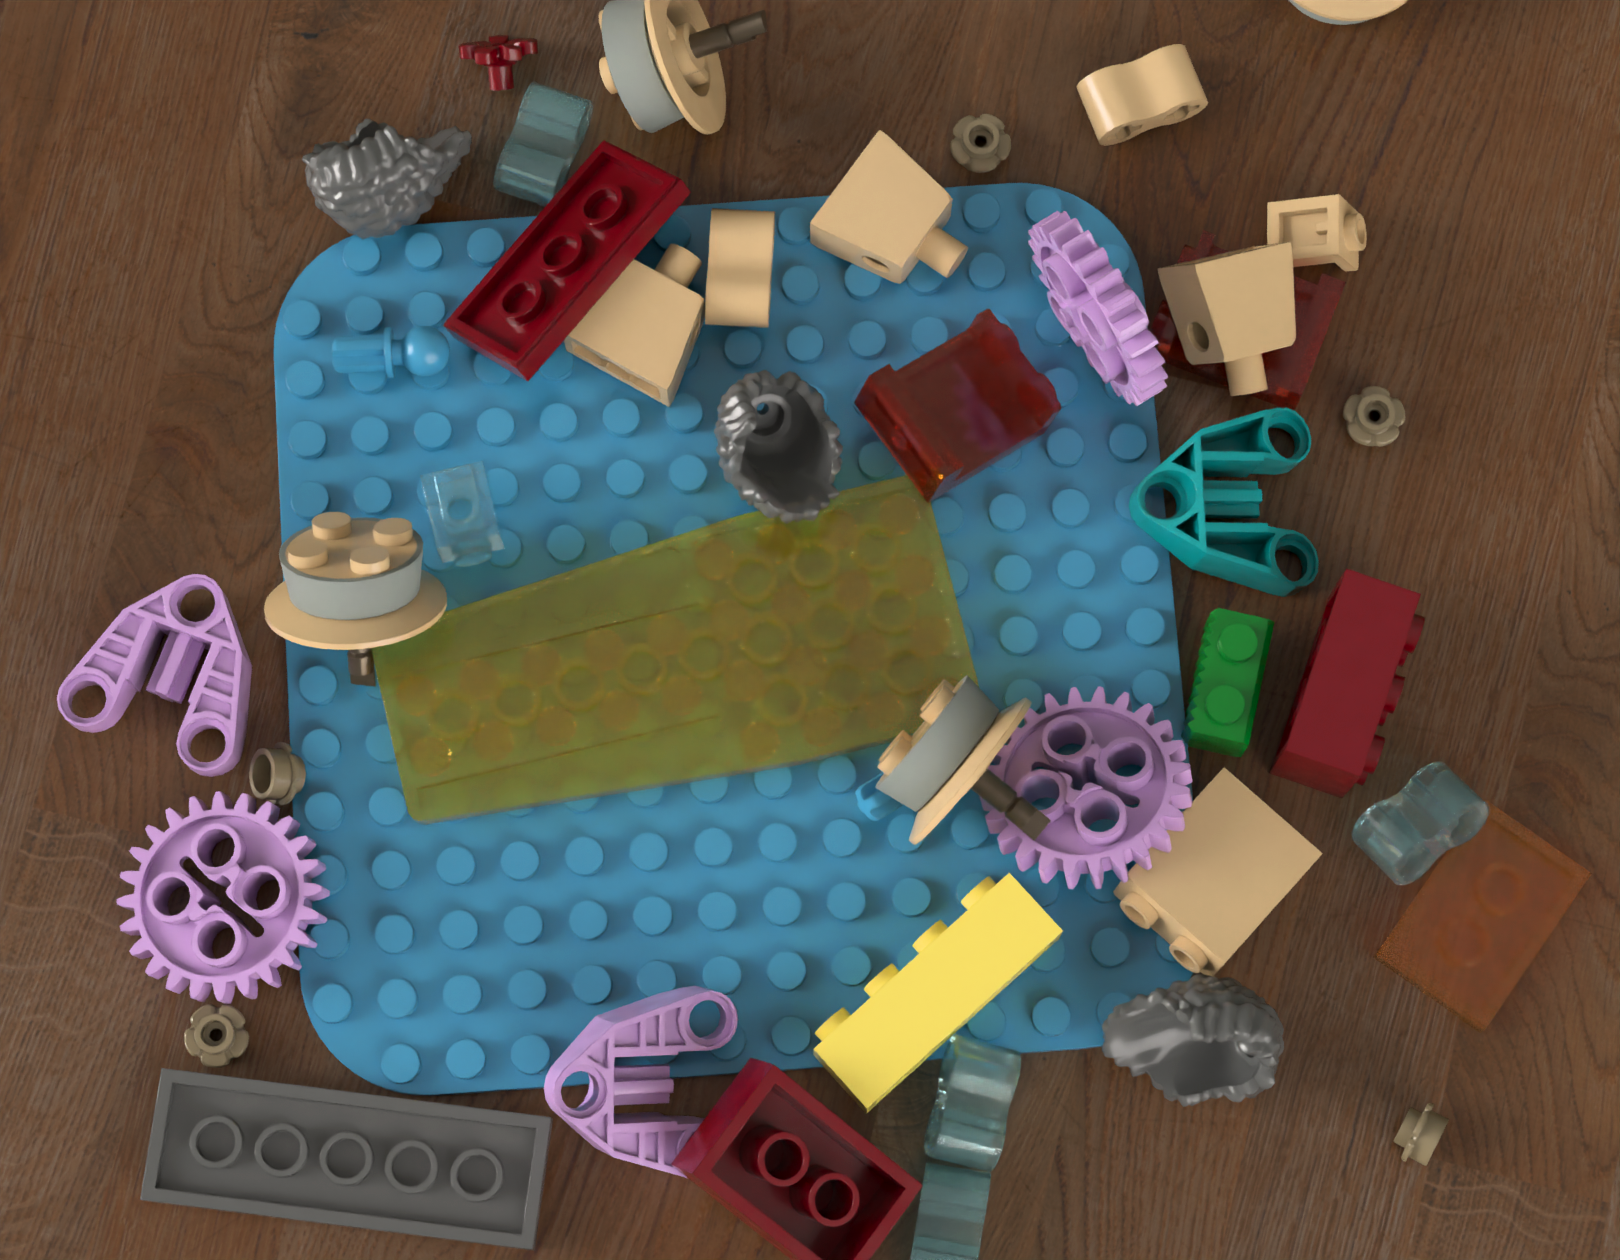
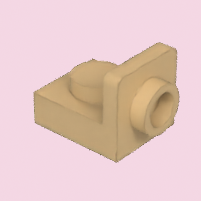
(1319, 230)

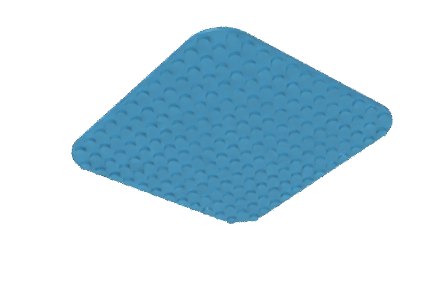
(497, 937)

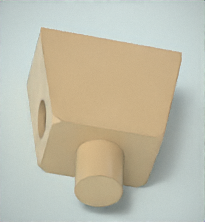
(888, 216)
(1234, 310)
(645, 325)

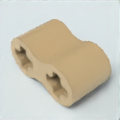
(1142, 94)
(740, 268)

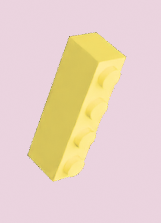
(935, 992)

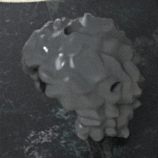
(382, 176)
(780, 454)
(1198, 1039)

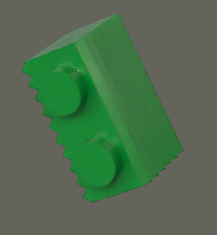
(1227, 682)

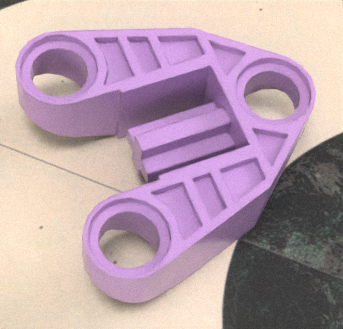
(126, 652)
(643, 1028)

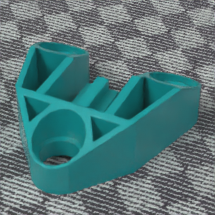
(1221, 549)

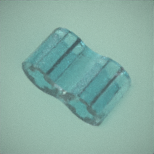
(542, 144)
(1420, 823)
(972, 1103)
(950, 1213)

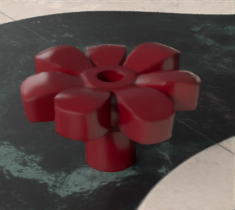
(499, 56)

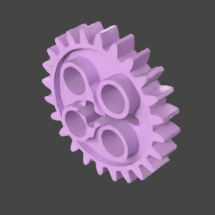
(1097, 308)
(1110, 740)
(185, 940)

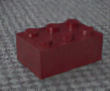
(1349, 685)
(795, 1169)

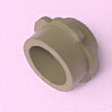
(980, 158)
(1369, 432)
(276, 774)
(233, 1040)
(1420, 1134)

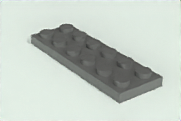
(347, 1159)

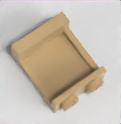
(1218, 876)

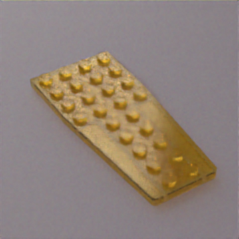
(681, 661)

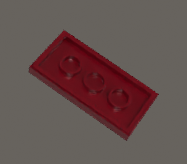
(566, 259)

